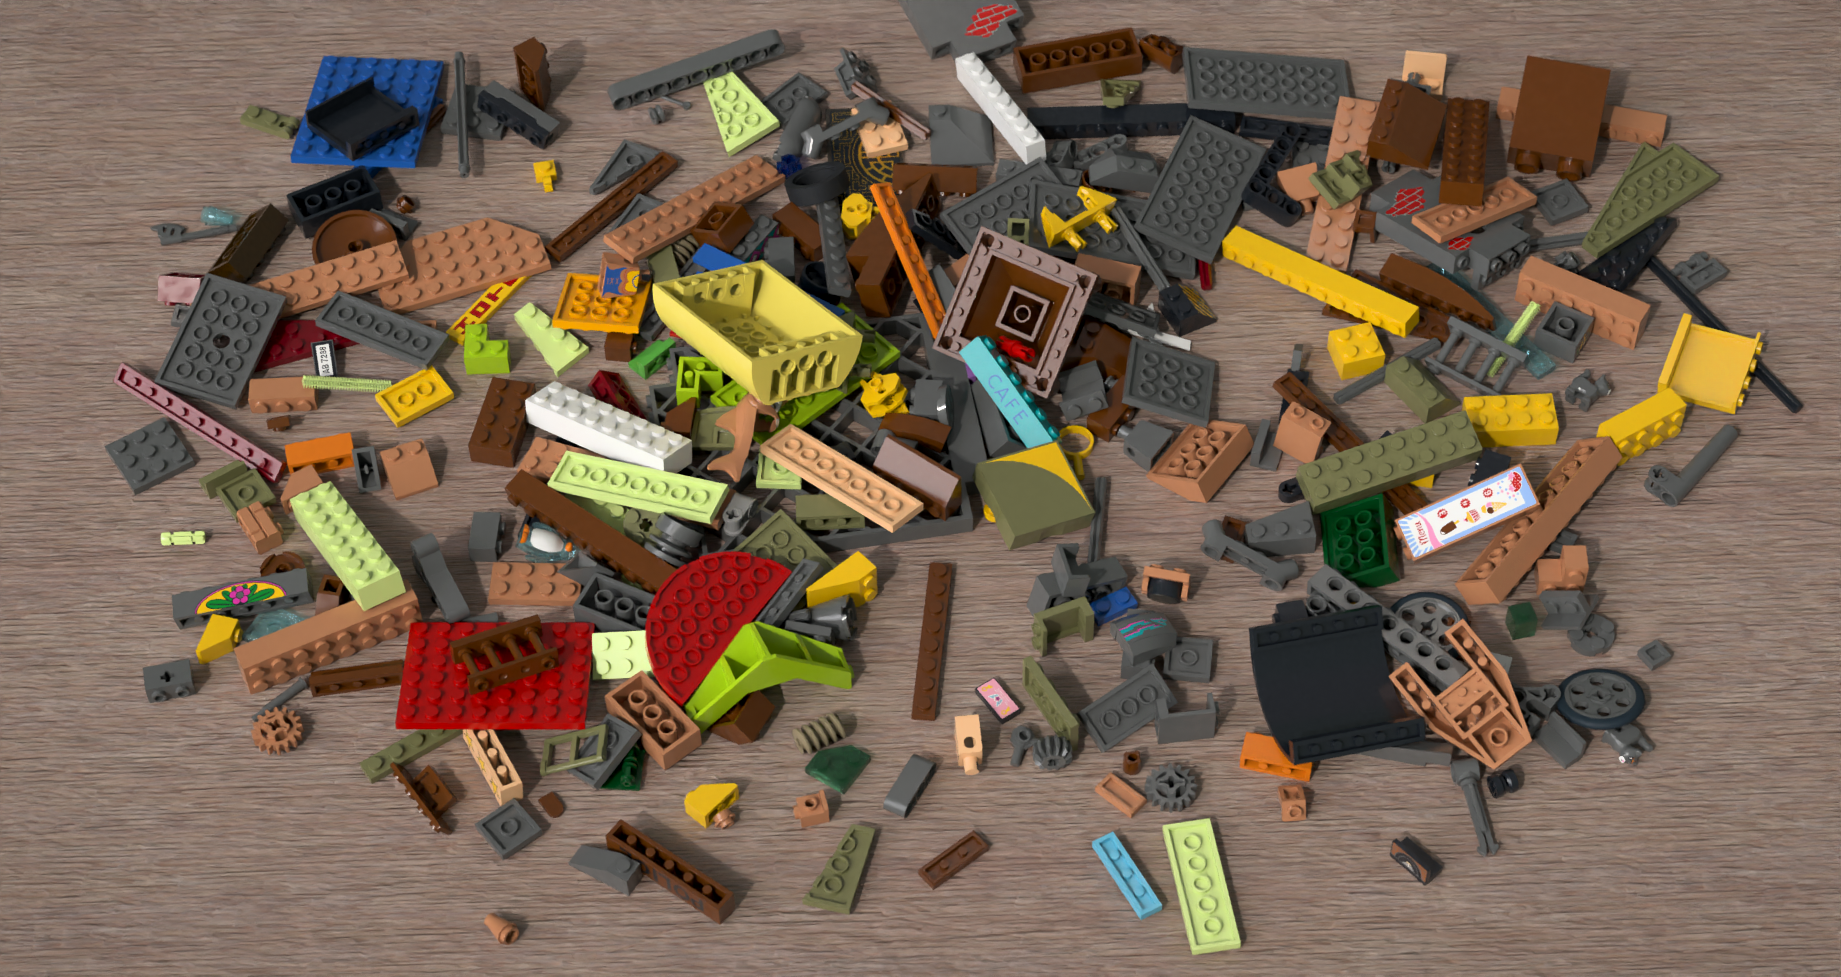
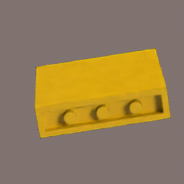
(1709, 366)

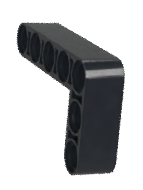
(1264, 196)

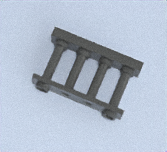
(1476, 339)

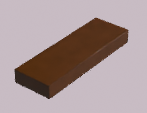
(953, 860)

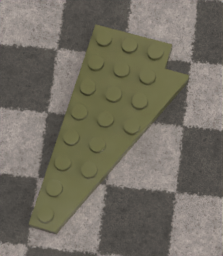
(1647, 190)

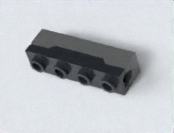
(518, 114)

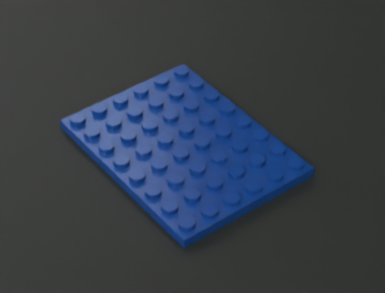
(401, 80)

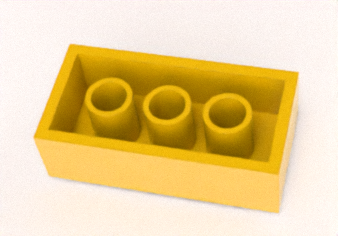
(1513, 419)
(1645, 424)

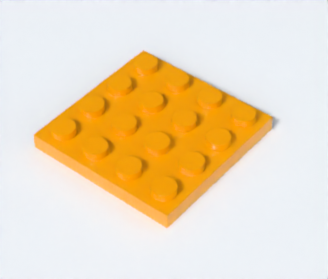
(584, 309)

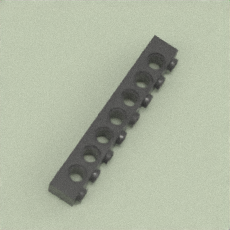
(1402, 631)

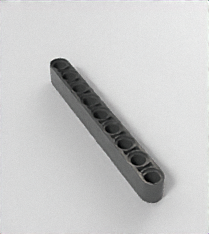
(696, 69)

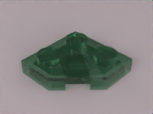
(838, 766)

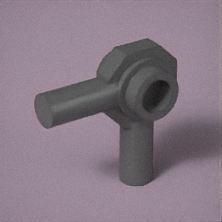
(1021, 739)

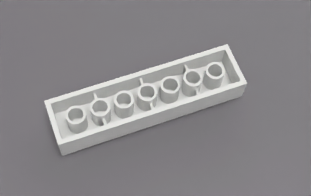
(607, 429)

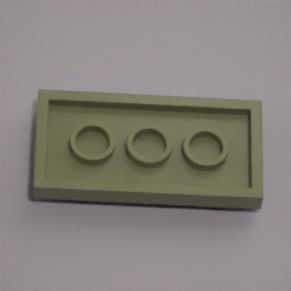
(1049, 702)

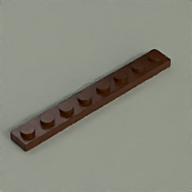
(611, 206)
(932, 642)

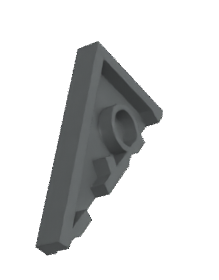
(624, 162)

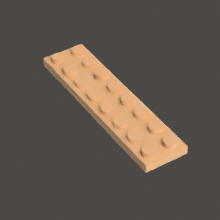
(841, 478)

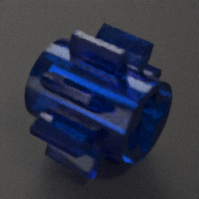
(788, 165)

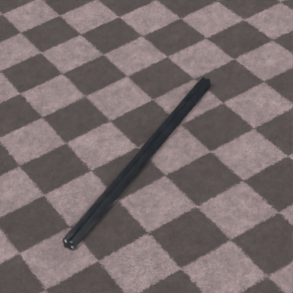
(1711, 322)

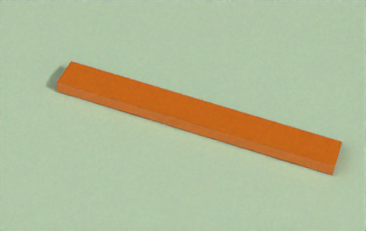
(909, 255)

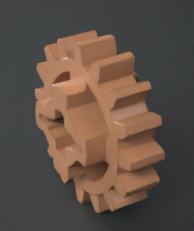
(277, 731)

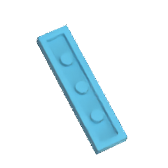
(1127, 876)

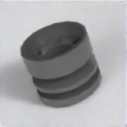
(673, 540)

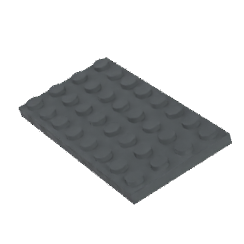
(1264, 83)
(1199, 189)
(1066, 205)

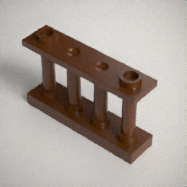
(500, 638)

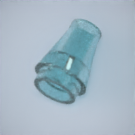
(215, 217)

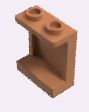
(1301, 433)

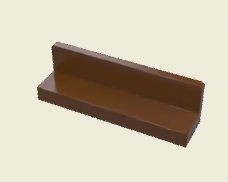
(356, 678)

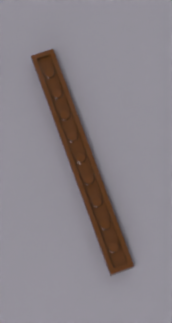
(1342, 437)

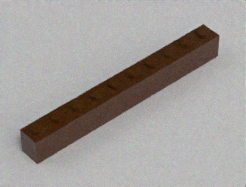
(588, 532)

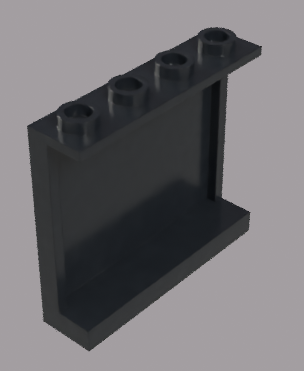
(360, 120)

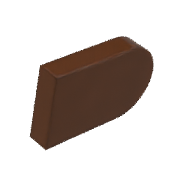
(551, 805)

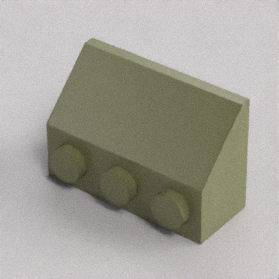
(1419, 389)

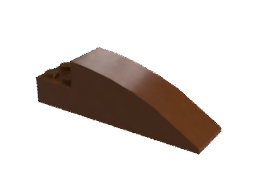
(874, 259)

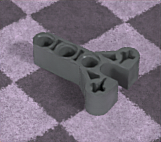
(433, 571)
(1537, 700)

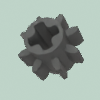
(1568, 262)

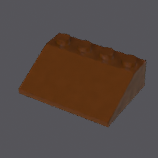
(1406, 126)

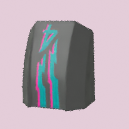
(1144, 636)

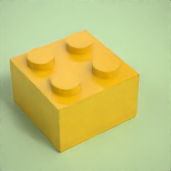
(1355, 350)

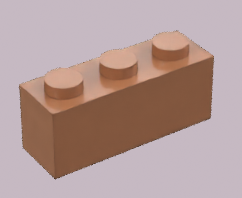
(281, 395)

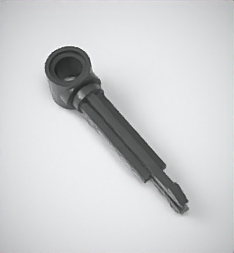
(1466, 774)

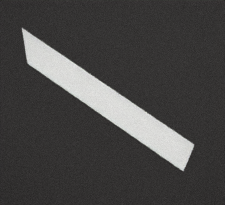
(1163, 338)

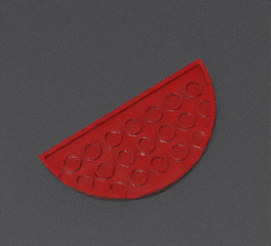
(702, 612)

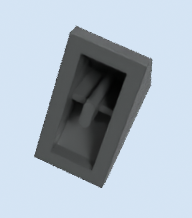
(366, 469)

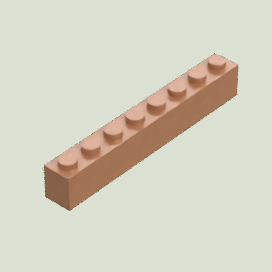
(1615, 123)

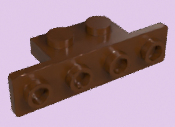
(429, 792)

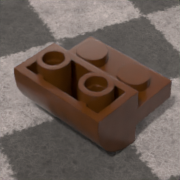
(1162, 52)

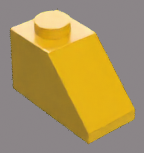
(218, 638)
(710, 800)

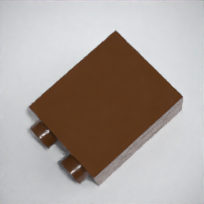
(1558, 118)

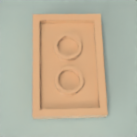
(881, 139)

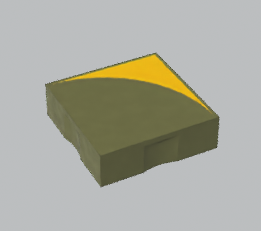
(1033, 494)

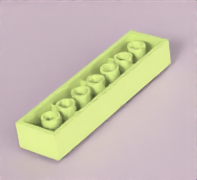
(347, 545)

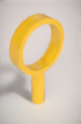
(1078, 456)

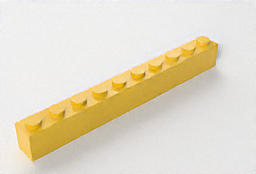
(1320, 281)

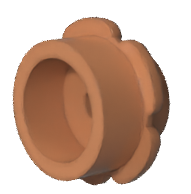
(724, 819)

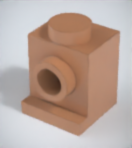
(811, 809)

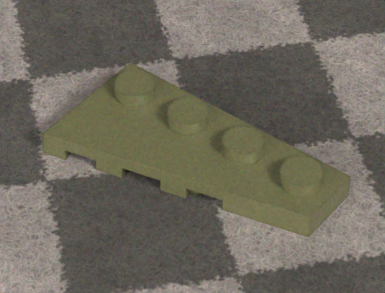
(842, 873)

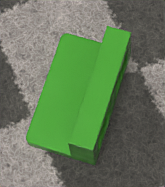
(652, 358)

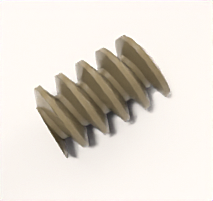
(684, 249)
(818, 732)

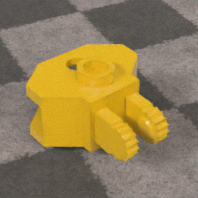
(856, 215)
(881, 392)

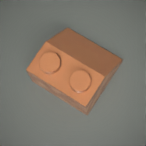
(408, 469)

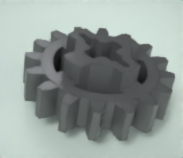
(1170, 787)

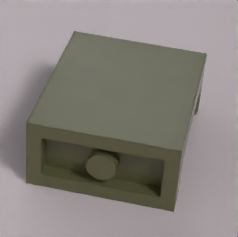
(1062, 622)

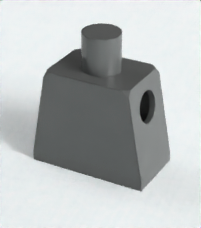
(1145, 443)

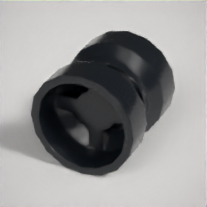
(1502, 783)

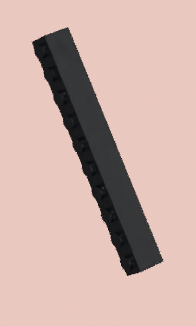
(1129, 120)

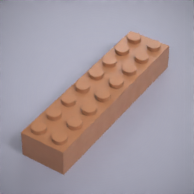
(324, 640)

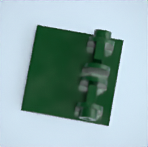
(628, 772)

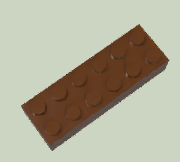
(1077, 60)

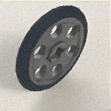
(1444, 607)
(1600, 699)

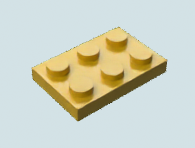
(414, 396)

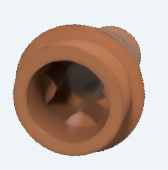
(502, 929)

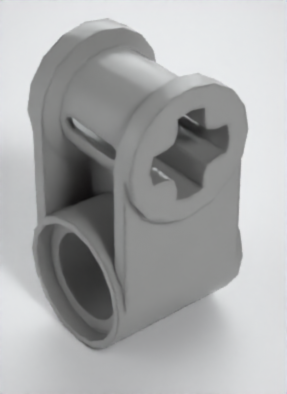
(738, 514)

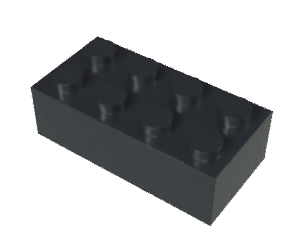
(332, 196)

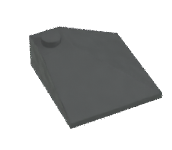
(960, 137)

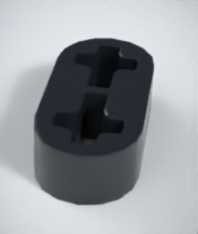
(1291, 486)

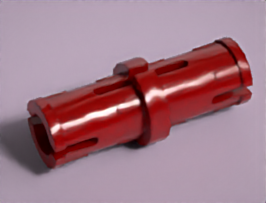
(1015, 348)

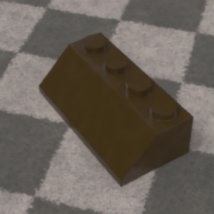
(250, 244)

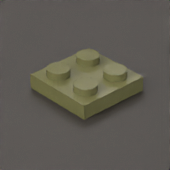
(245, 491)

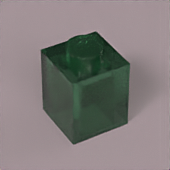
(1521, 620)

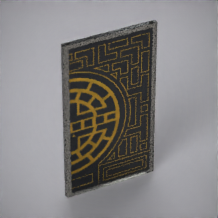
(860, 169)

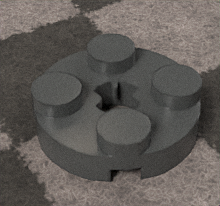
(1590, 646)

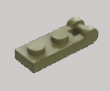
(269, 122)

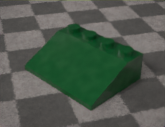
(1362, 541)

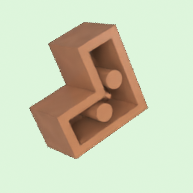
(1563, 574)

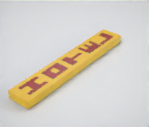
(485, 307)

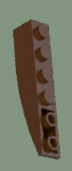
(1434, 290)

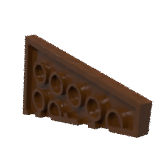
(1431, 321)

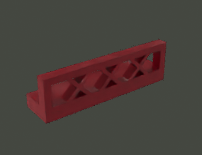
(611, 392)

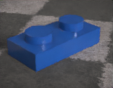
(1113, 606)

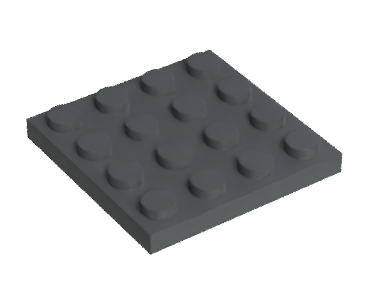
(1168, 382)

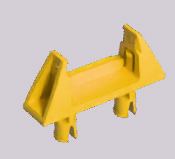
(1098, 208)

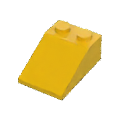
(852, 577)

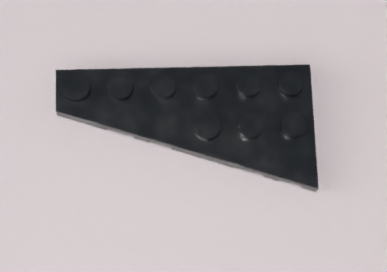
(1625, 261)

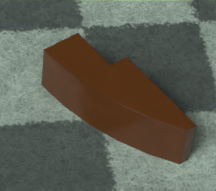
(916, 428)

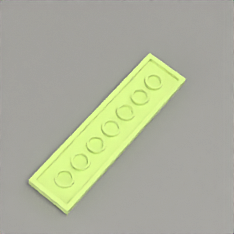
(638, 487)

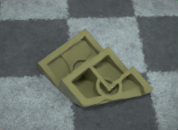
(1342, 180)

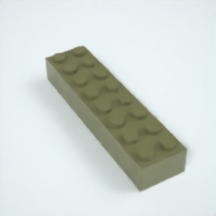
(1389, 462)

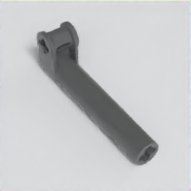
(1674, 488)

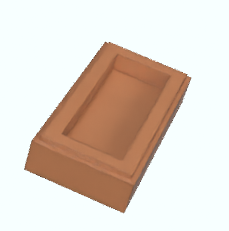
(1120, 795)

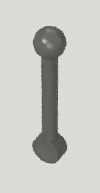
(686, 105)

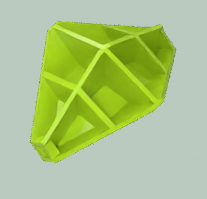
(763, 658)

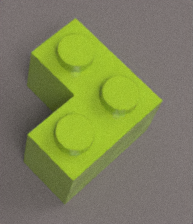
(483, 354)
(697, 375)

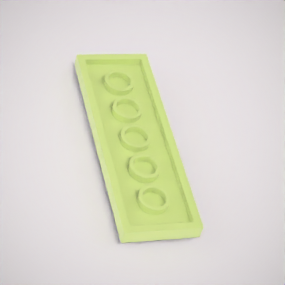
(1201, 886)

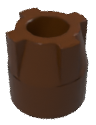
(1132, 762)

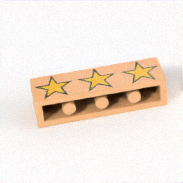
(494, 764)

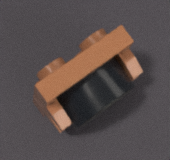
(1166, 585)

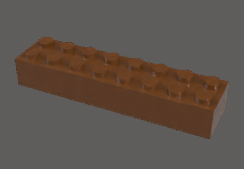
(1464, 152)

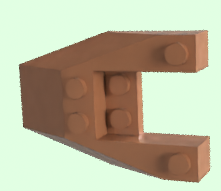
(1477, 710)

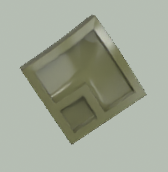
(708, 435)

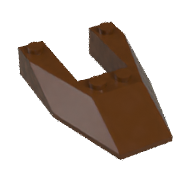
(1100, 343)

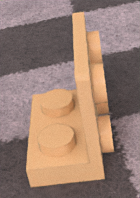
(1430, 68)

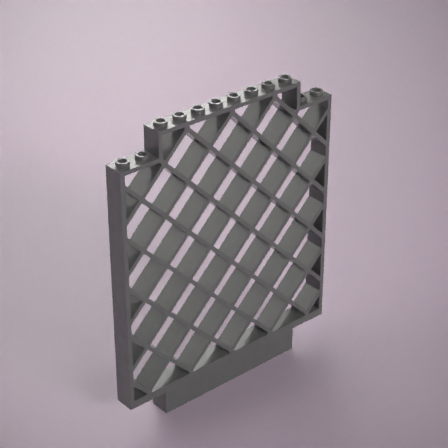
(962, 446)

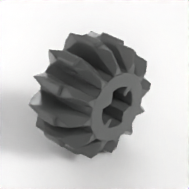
(1052, 752)

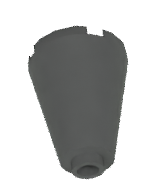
(837, 614)

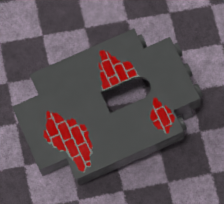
(965, 26)
(1488, 253)

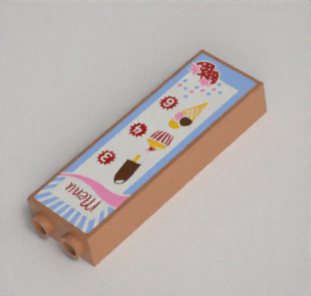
(1466, 514)

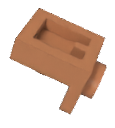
(1292, 802)

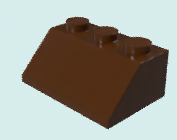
(533, 72)

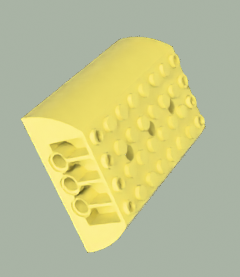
(760, 330)

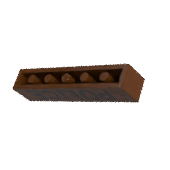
(672, 872)

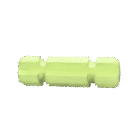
(183, 537)

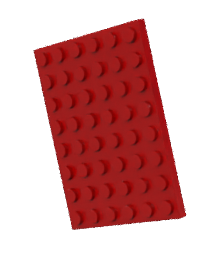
(438, 695)

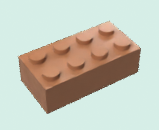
(664, 727)

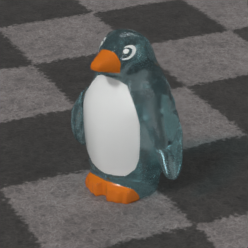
(543, 544)

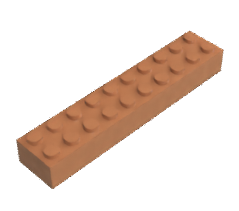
(1527, 537)

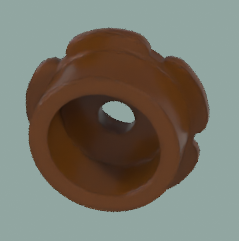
(405, 204)

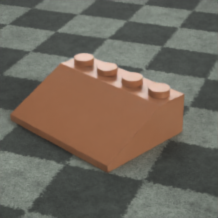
(1202, 459)

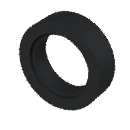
(817, 183)

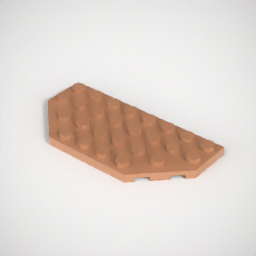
(463, 262)

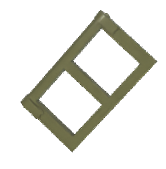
(545, 766)

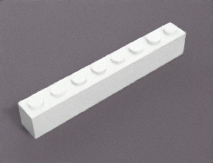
(1000, 108)

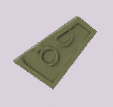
(1118, 92)

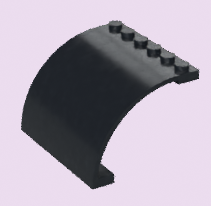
(1329, 686)

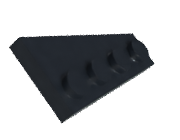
(934, 232)

